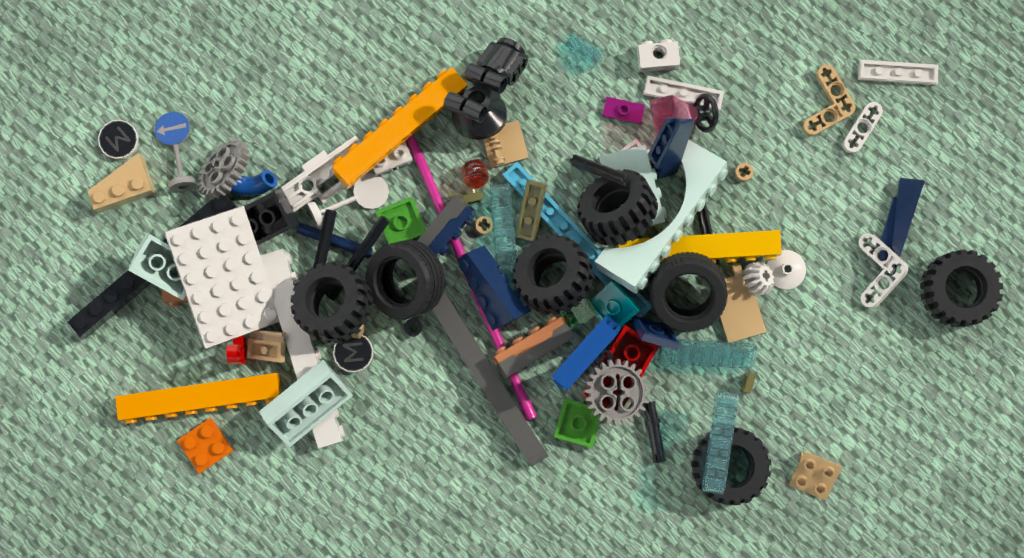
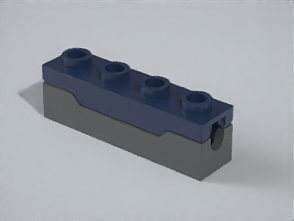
(448, 225)

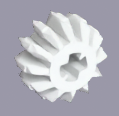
(758, 278)

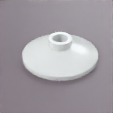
(788, 280)

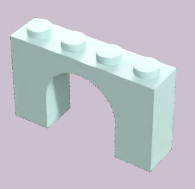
(637, 160)

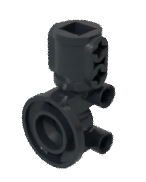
(481, 110)

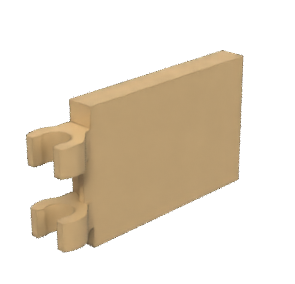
(742, 313)

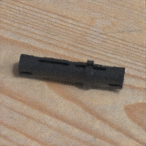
(654, 432)

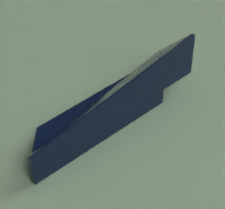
(670, 146)
(900, 216)

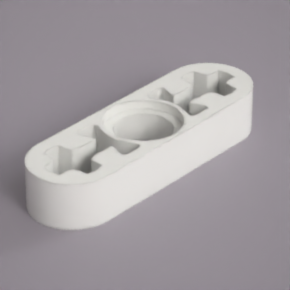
(865, 112)

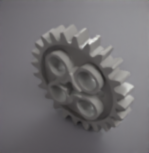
(223, 168)
(598, 391)

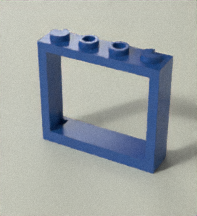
(586, 353)

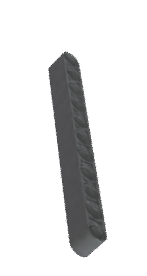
(489, 381)

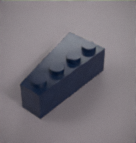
(491, 288)

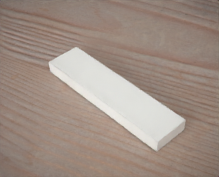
(898, 72)
(660, 87)

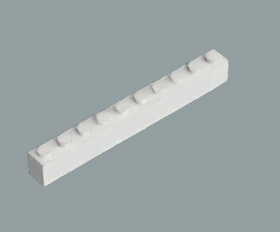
(299, 343)

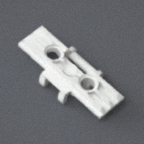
(318, 171)

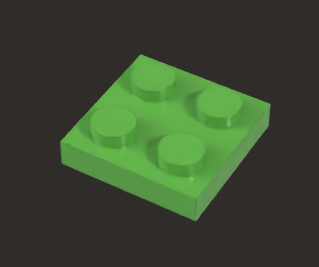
(404, 221)
(577, 424)

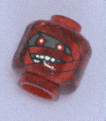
(475, 173)

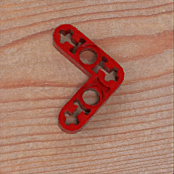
(237, 352)

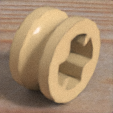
(746, 177)
(479, 229)

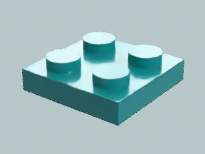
(615, 303)

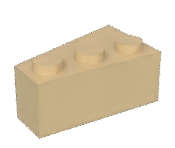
(122, 186)

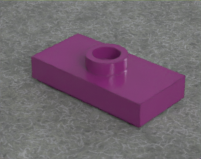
(623, 110)

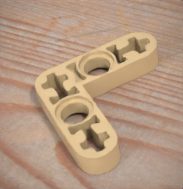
(835, 108)

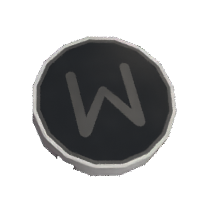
(118, 139)
(353, 354)

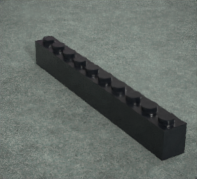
(130, 284)

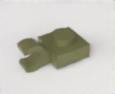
(471, 196)

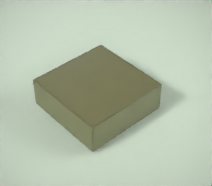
(748, 382)

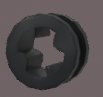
(419, 327)
(609, 357)

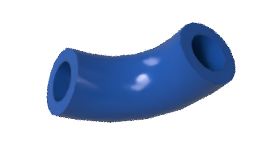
(255, 184)

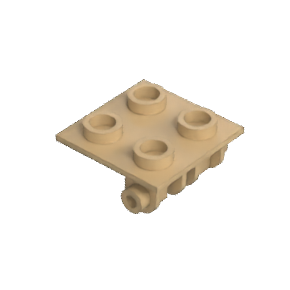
(506, 145)
(815, 475)

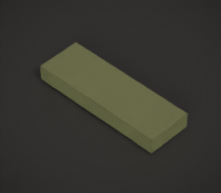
(531, 210)

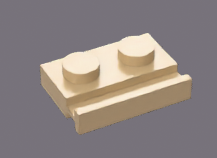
(266, 345)

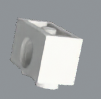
(648, 62)

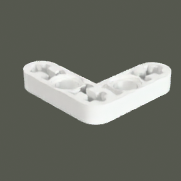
(888, 266)

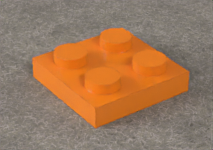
(205, 445)

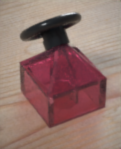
(674, 107)

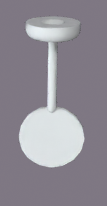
(369, 192)

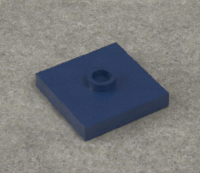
(655, 332)

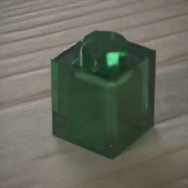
(580, 314)

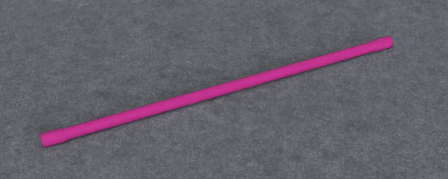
(524, 403)

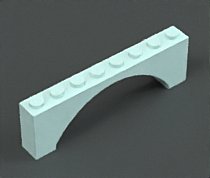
(635, 263)

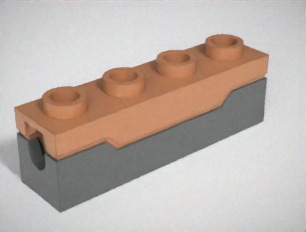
(532, 347)

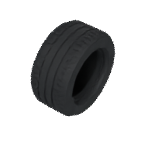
(428, 272)
(695, 318)

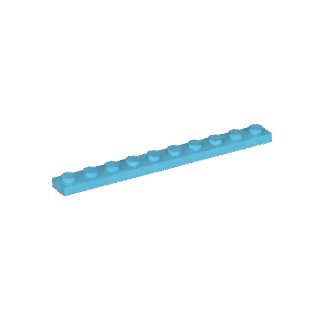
(563, 225)

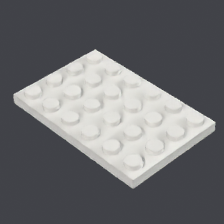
(223, 276)

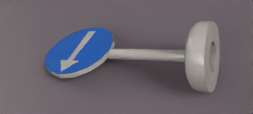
(172, 130)

